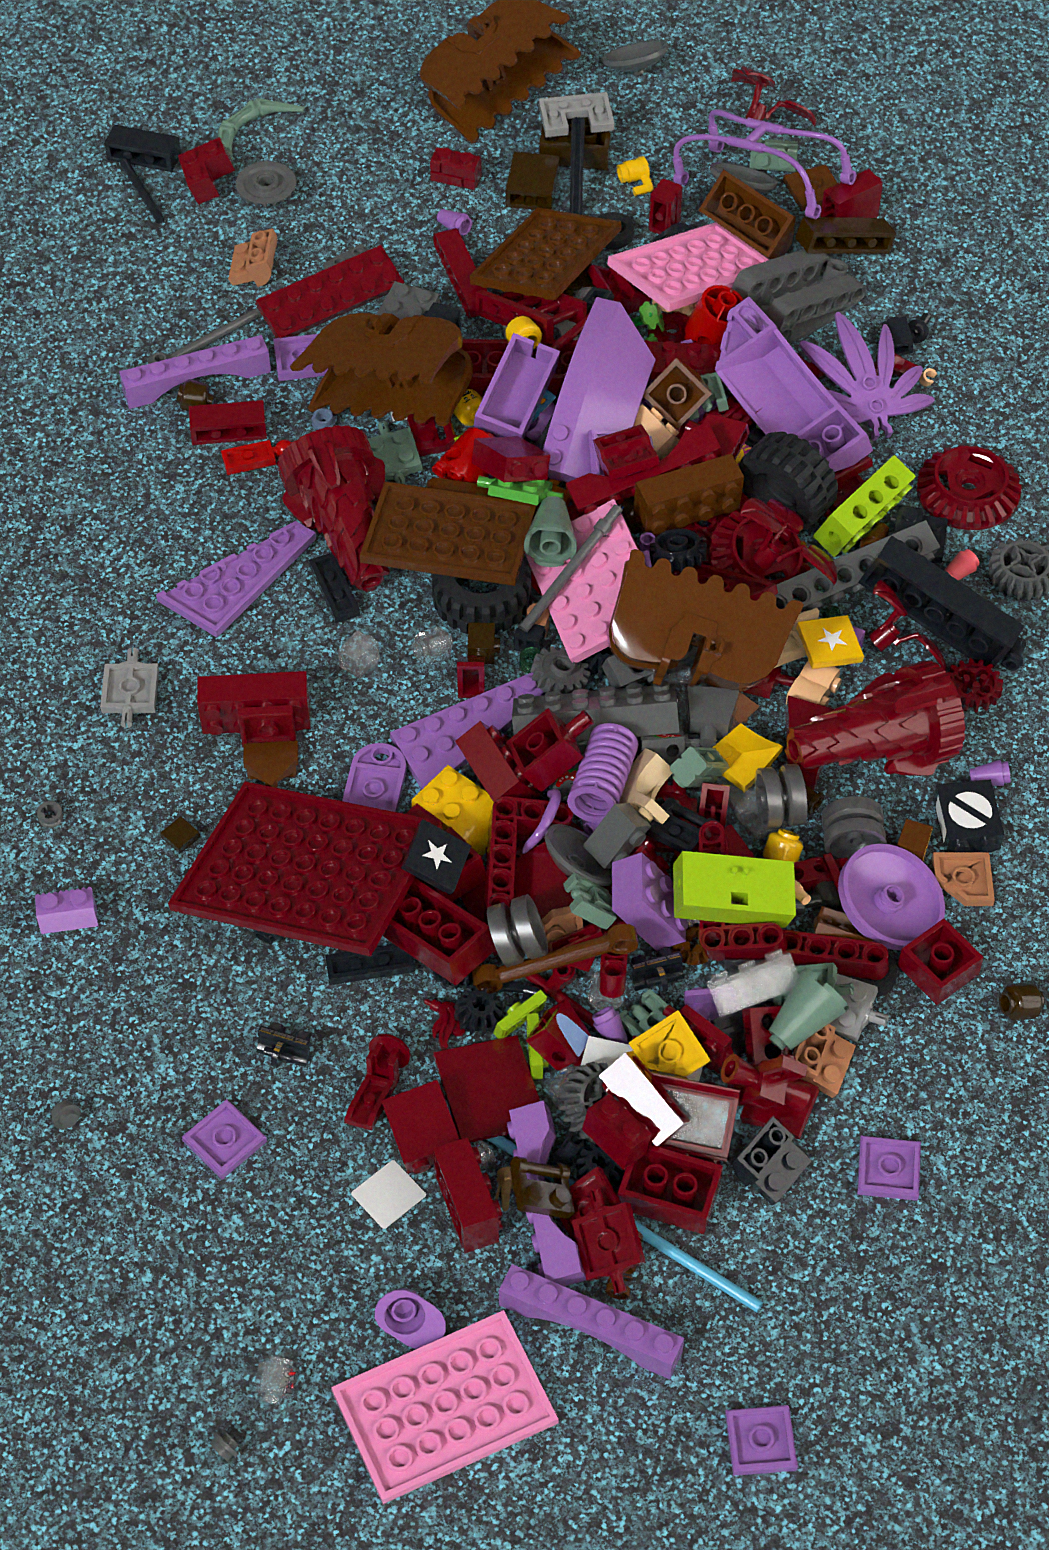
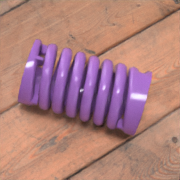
(602, 771)

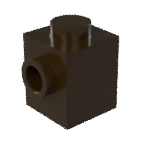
(483, 641)

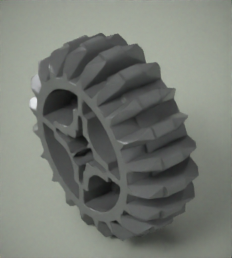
(1020, 576)
(580, 1090)

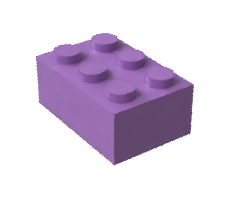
(646, 900)

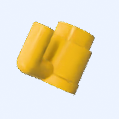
(633, 171)

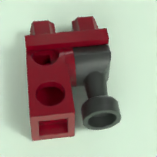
(821, 877)

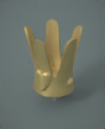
(506, 1184)

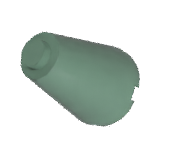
(551, 534)
(806, 1011)

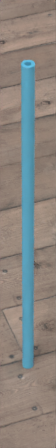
(666, 1247)

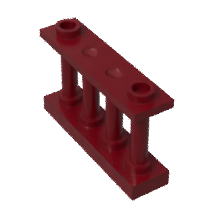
(503, 310)

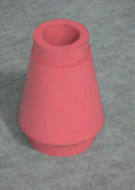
(963, 564)

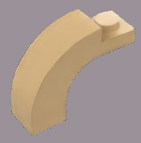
(643, 783)

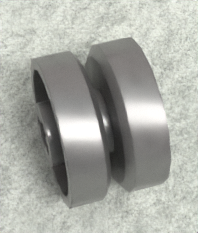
(781, 796)
(852, 825)
(517, 930)

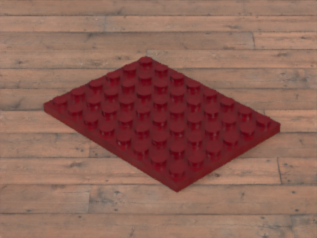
(302, 868)

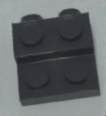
(908, 516)

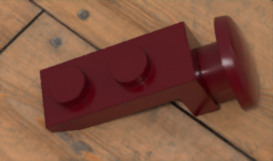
(383, 1065)

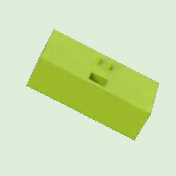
(733, 889)

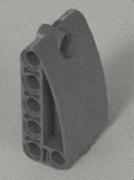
(800, 291)

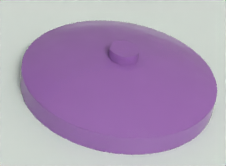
(890, 895)

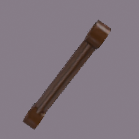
(619, 940)

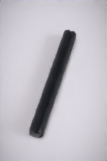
(577, 163)

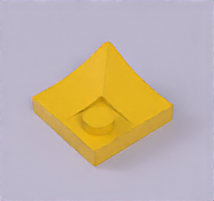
(745, 754)

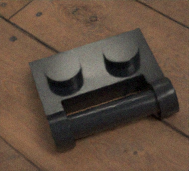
(676, 832)

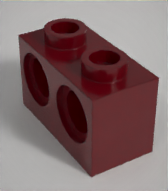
(757, 1036)

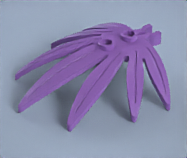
(870, 394)

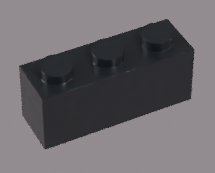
(143, 148)

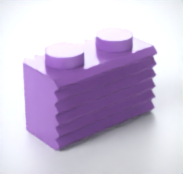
(66, 910)

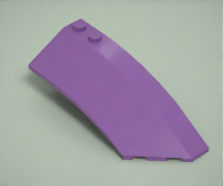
(769, 374)
(599, 388)

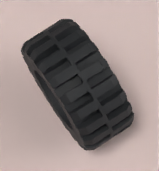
(790, 472)
(499, 607)

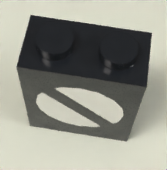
(968, 816)

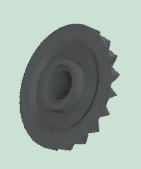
(266, 183)

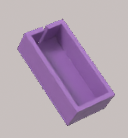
(516, 388)

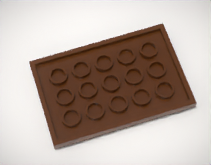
(545, 253)
(448, 533)

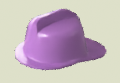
(409, 1318)

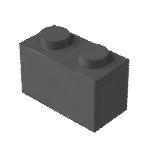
(617, 835)

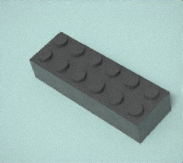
(636, 707)

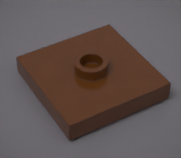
(820, 179)

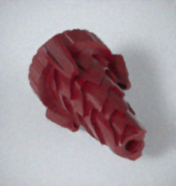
(333, 486)
(900, 716)

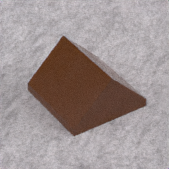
(677, 393)

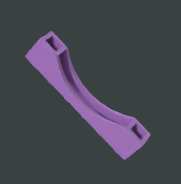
(148, 382)
(534, 1137)
(546, 1300)

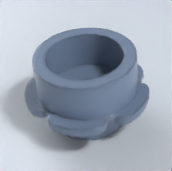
(322, 418)

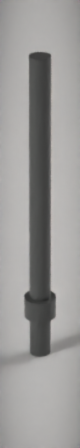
(601, 529)

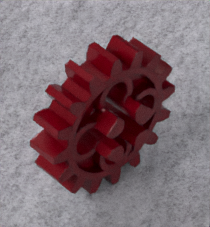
(988, 683)

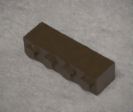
(846, 235)

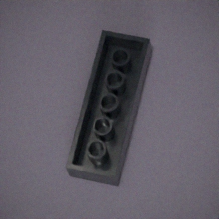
(943, 603)

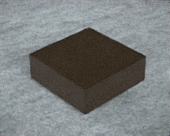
(180, 834)

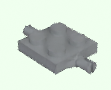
(129, 687)
(860, 1011)

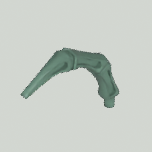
(250, 112)

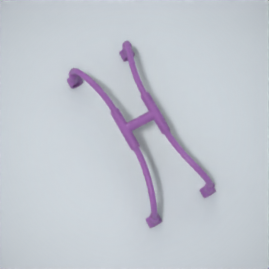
(716, 144)

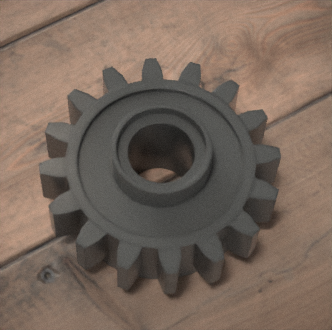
(557, 673)

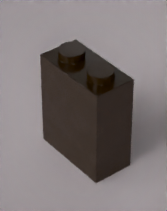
(532, 181)

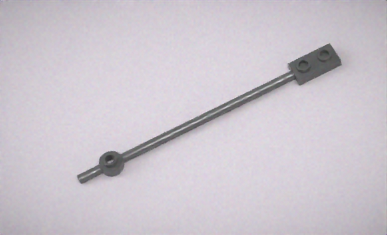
(244, 319)

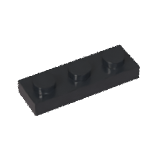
(334, 587)
(353, 967)

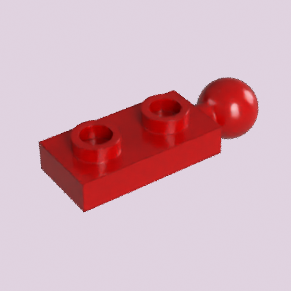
(252, 456)

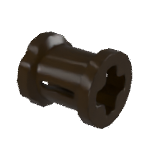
(814, 799)

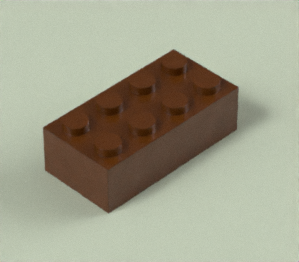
(688, 495)

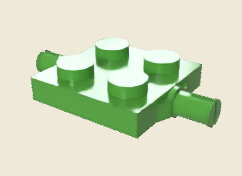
(524, 491)

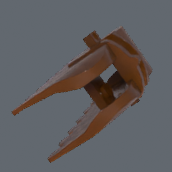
(495, 63)
(389, 366)
(666, 613)

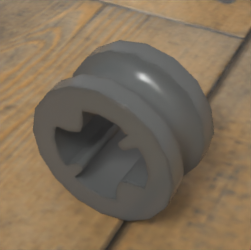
(44, 808)

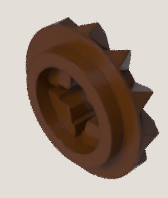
(697, 955)

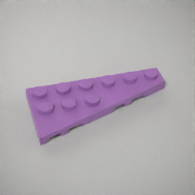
(235, 582)
(431, 742)

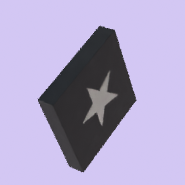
(436, 857)

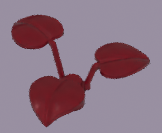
(758, 110)
(771, 550)
(889, 632)

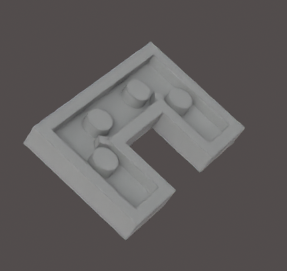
(557, 110)

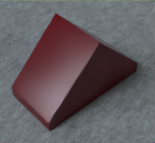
(714, 801)
(581, 935)

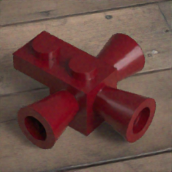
(769, 1082)

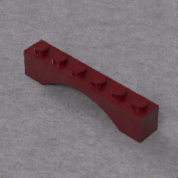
(595, 490)

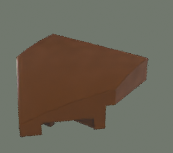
(271, 761)
(836, 924)

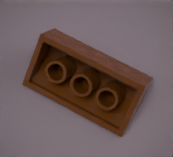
(749, 216)

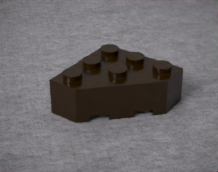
(595, 147)

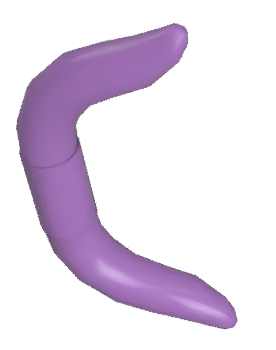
(547, 819)

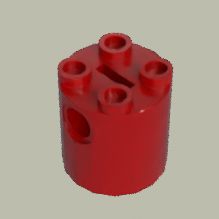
(710, 315)
(457, 460)

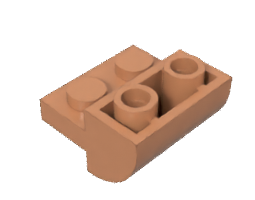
(254, 259)
(826, 1059)

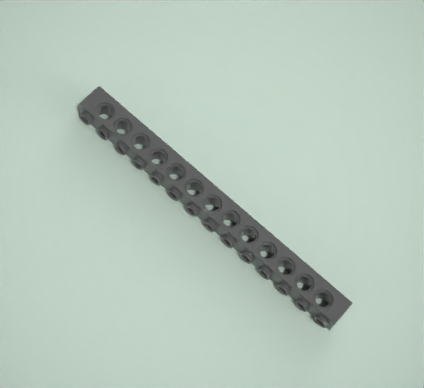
(917, 537)

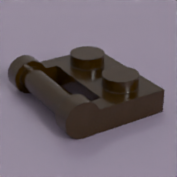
(541, 1196)

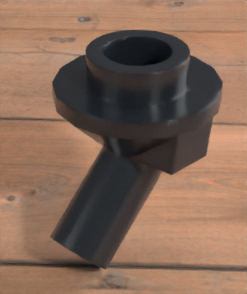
(919, 328)

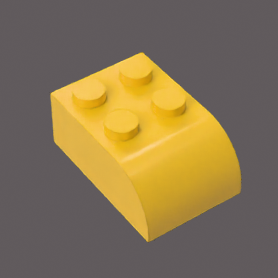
(458, 805)

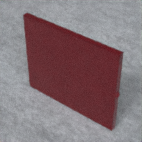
(535, 876)
(484, 1084)

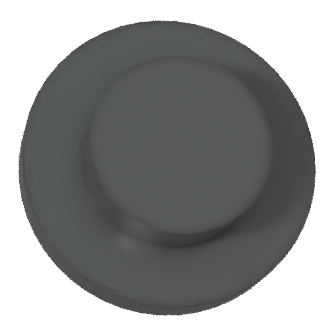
(65, 1114)
(225, 1445)

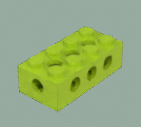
(865, 507)

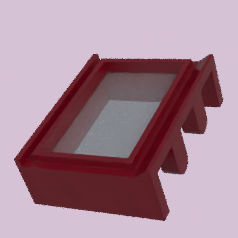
(710, 1113)

